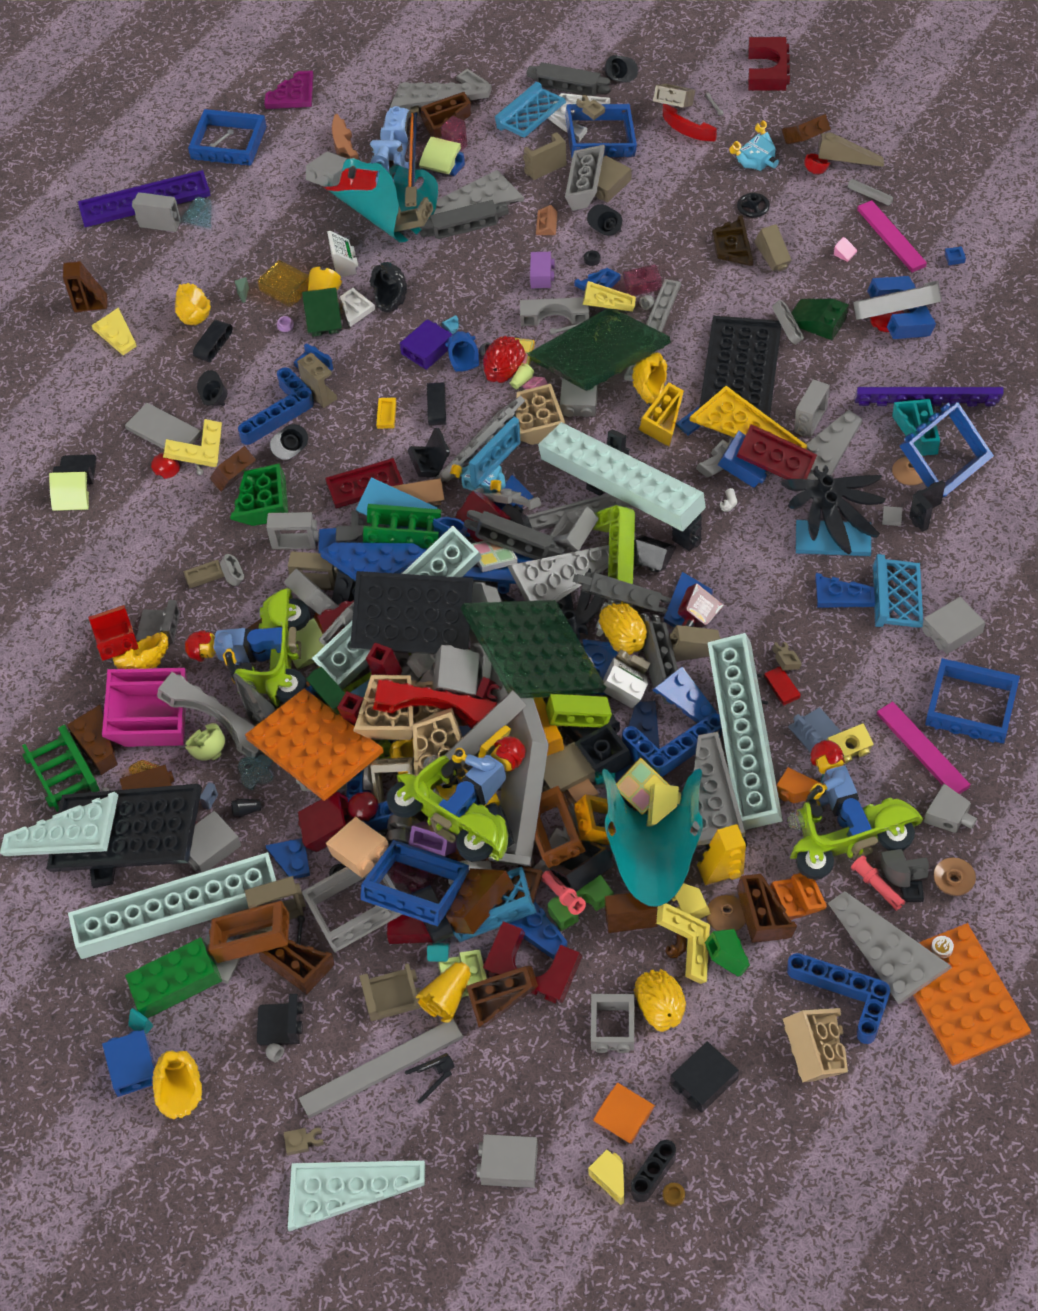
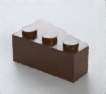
(438, 112)
(82, 288)
(88, 735)
(476, 898)
(762, 911)
(299, 964)
(499, 993)

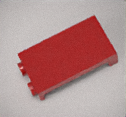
(113, 632)

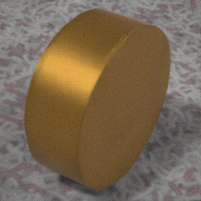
(673, 1194)

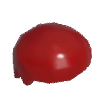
(816, 165)
(164, 466)

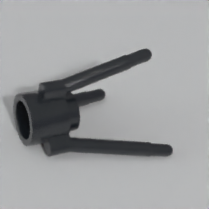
(441, 1064)

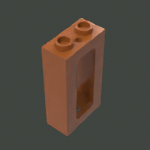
(555, 799)
(245, 921)

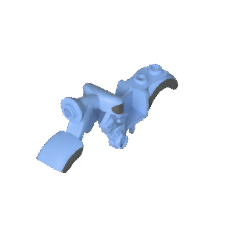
(393, 139)

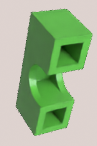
(592, 893)

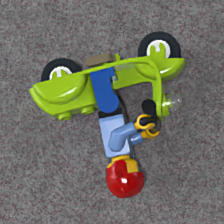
(272, 641)
(464, 814)
(888, 822)

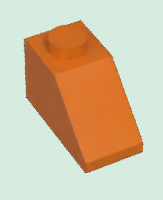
(794, 786)

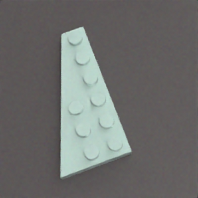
(71, 831)
(338, 1187)

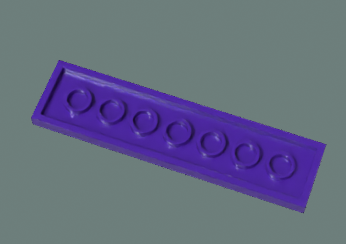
(119, 203)
(937, 395)

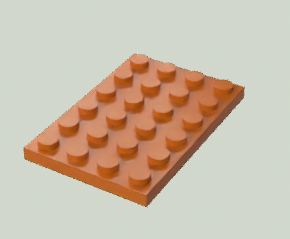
(314, 744)
(969, 1002)

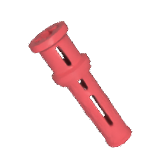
(871, 876)
(567, 896)

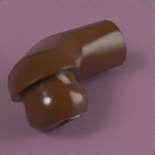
(677, 949)

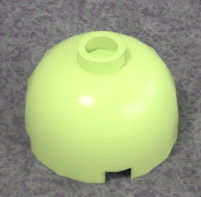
(206, 744)

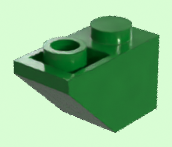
(727, 951)

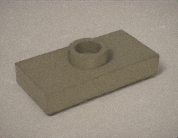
(203, 574)

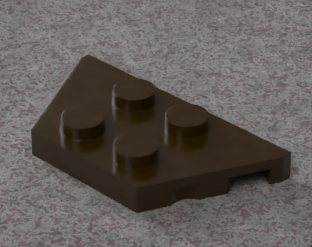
(732, 242)

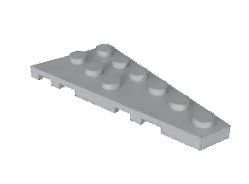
(421, 94)
(482, 437)
(833, 442)
(553, 576)
(716, 792)
(892, 953)

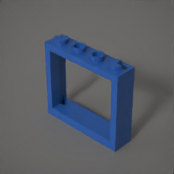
(612, 112)
(227, 119)
(969, 433)
(980, 676)
(405, 903)

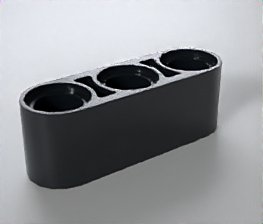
(212, 340)
(436, 403)
(443, 930)
(649, 1180)

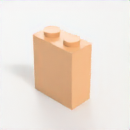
(358, 847)

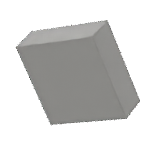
(892, 516)

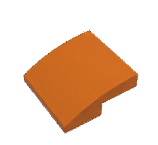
(798, 896)
(624, 1113)

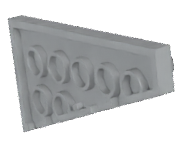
(489, 187)

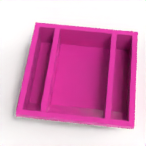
(136, 714)

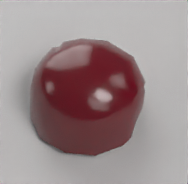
(363, 806)

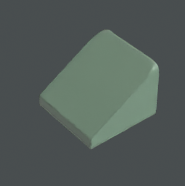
(242, 288)

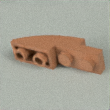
(342, 139)

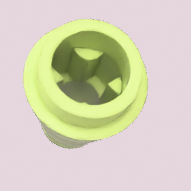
(521, 376)

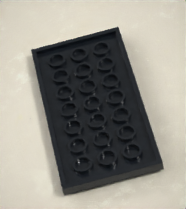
(743, 358)
(146, 829)

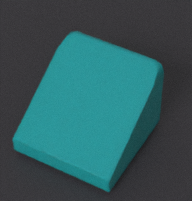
(438, 952)
(139, 1022)

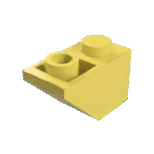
(691, 901)

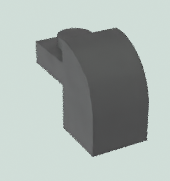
(351, 533)
(900, 871)

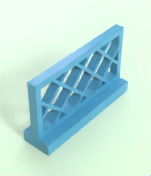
(523, 104)
(881, 577)
(510, 911)

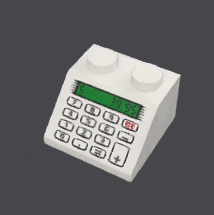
(342, 255)
(624, 683)

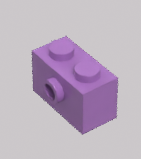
(540, 269)
(425, 838)

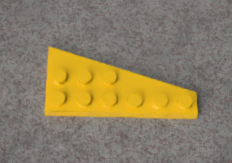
(732, 413)

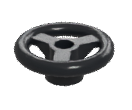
(752, 202)

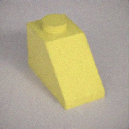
(661, 802)
(609, 1174)

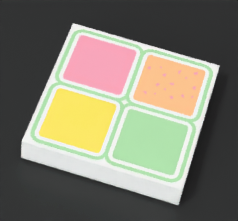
(494, 556)

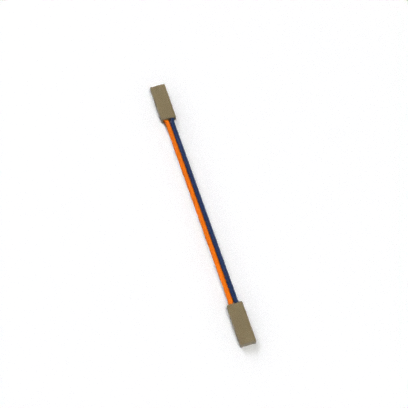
(411, 190)

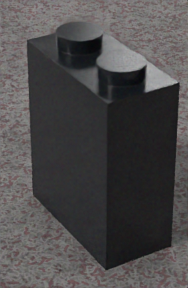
(703, 1077)

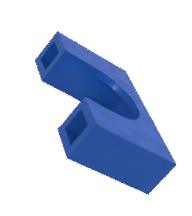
(906, 325)

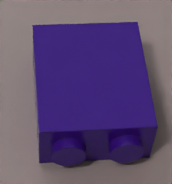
(425, 344)

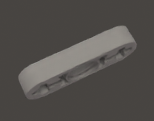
(787, 322)

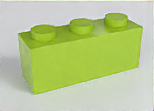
(578, 710)

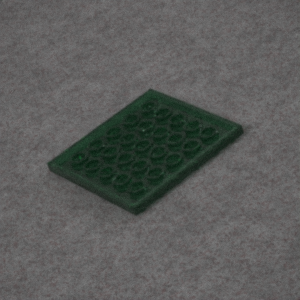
(599, 348)
(533, 648)

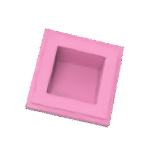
(844, 249)
(535, 382)

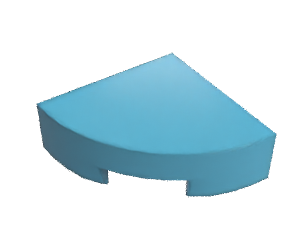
(451, 324)

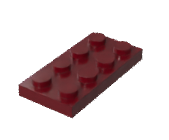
(776, 454)
(350, 485)

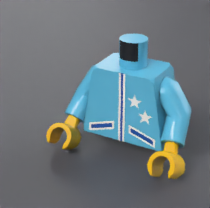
(758, 151)
(491, 484)

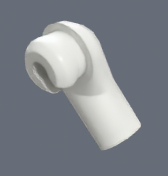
(731, 501)

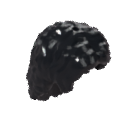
(388, 286)

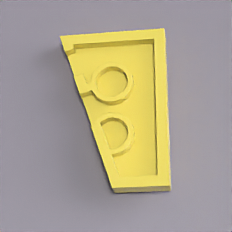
(606, 297)
(115, 332)

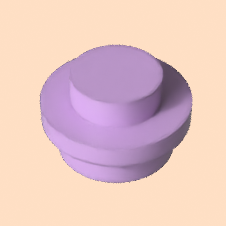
(285, 324)

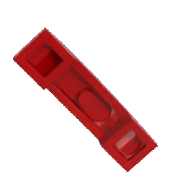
(686, 127)

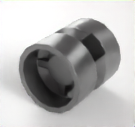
(399, 829)

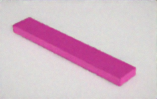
(892, 236)
(922, 748)

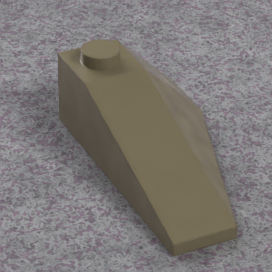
(839, 149)

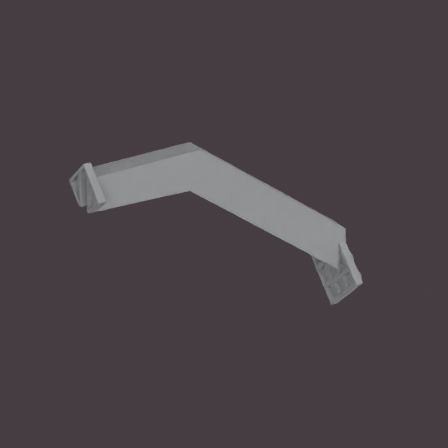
(524, 784)

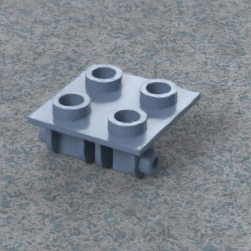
(813, 728)

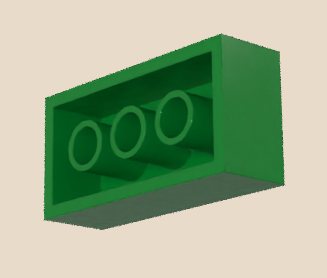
(173, 978)

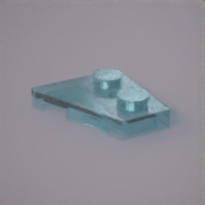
(199, 213)

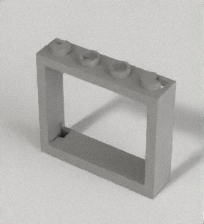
(356, 927)

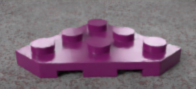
(292, 92)

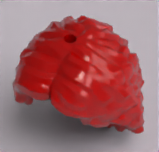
(504, 355)

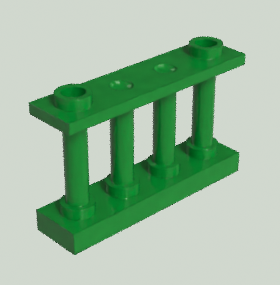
(401, 516)
(72, 753)

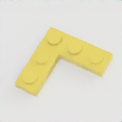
(205, 454)
(696, 932)

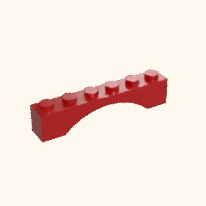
(395, 696)

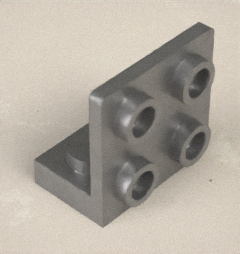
(159, 621)

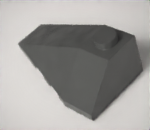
(255, 704)

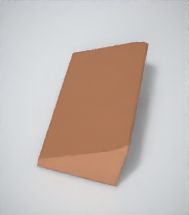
(546, 221)

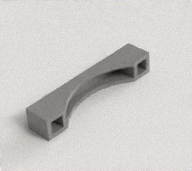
(180, 693)

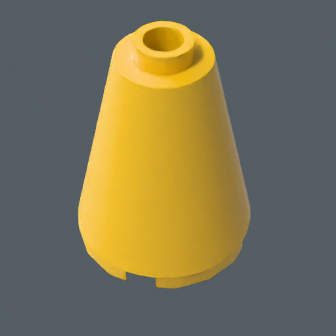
(323, 279)
(445, 992)

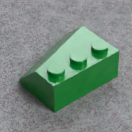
(261, 493)

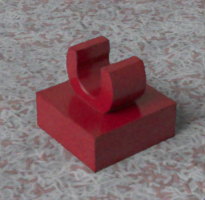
(485, 689)

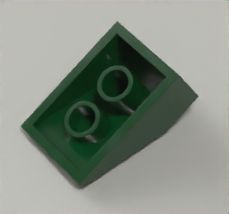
(821, 316)

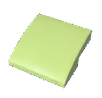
(439, 155)
(69, 491)
(310, 643)
(473, 960)

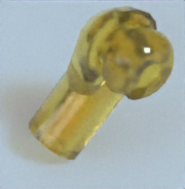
(140, 766)

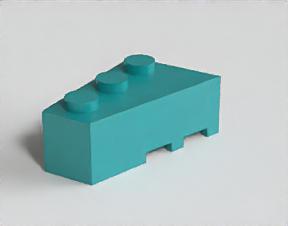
(911, 415)

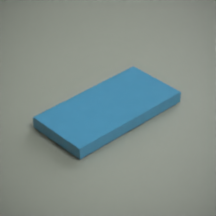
(494, 452)
(383, 494)
(824, 544)

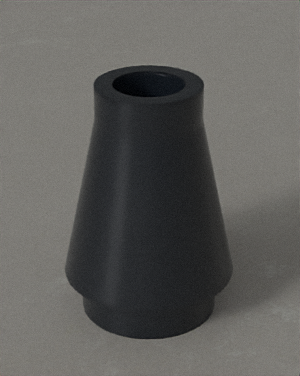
(243, 807)

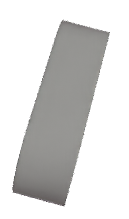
(231, 570)

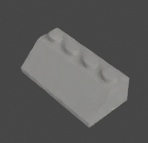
(584, 176)

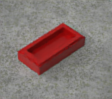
(782, 685)

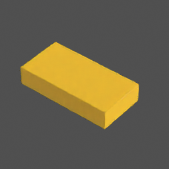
(386, 413)

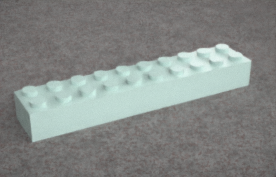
(622, 476)
(449, 557)
(744, 731)
(168, 906)

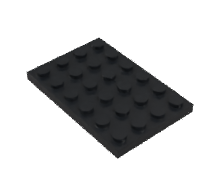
(410, 612)

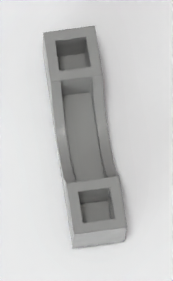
(535, 310)

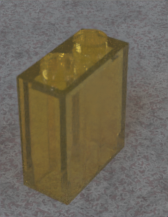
(284, 283)

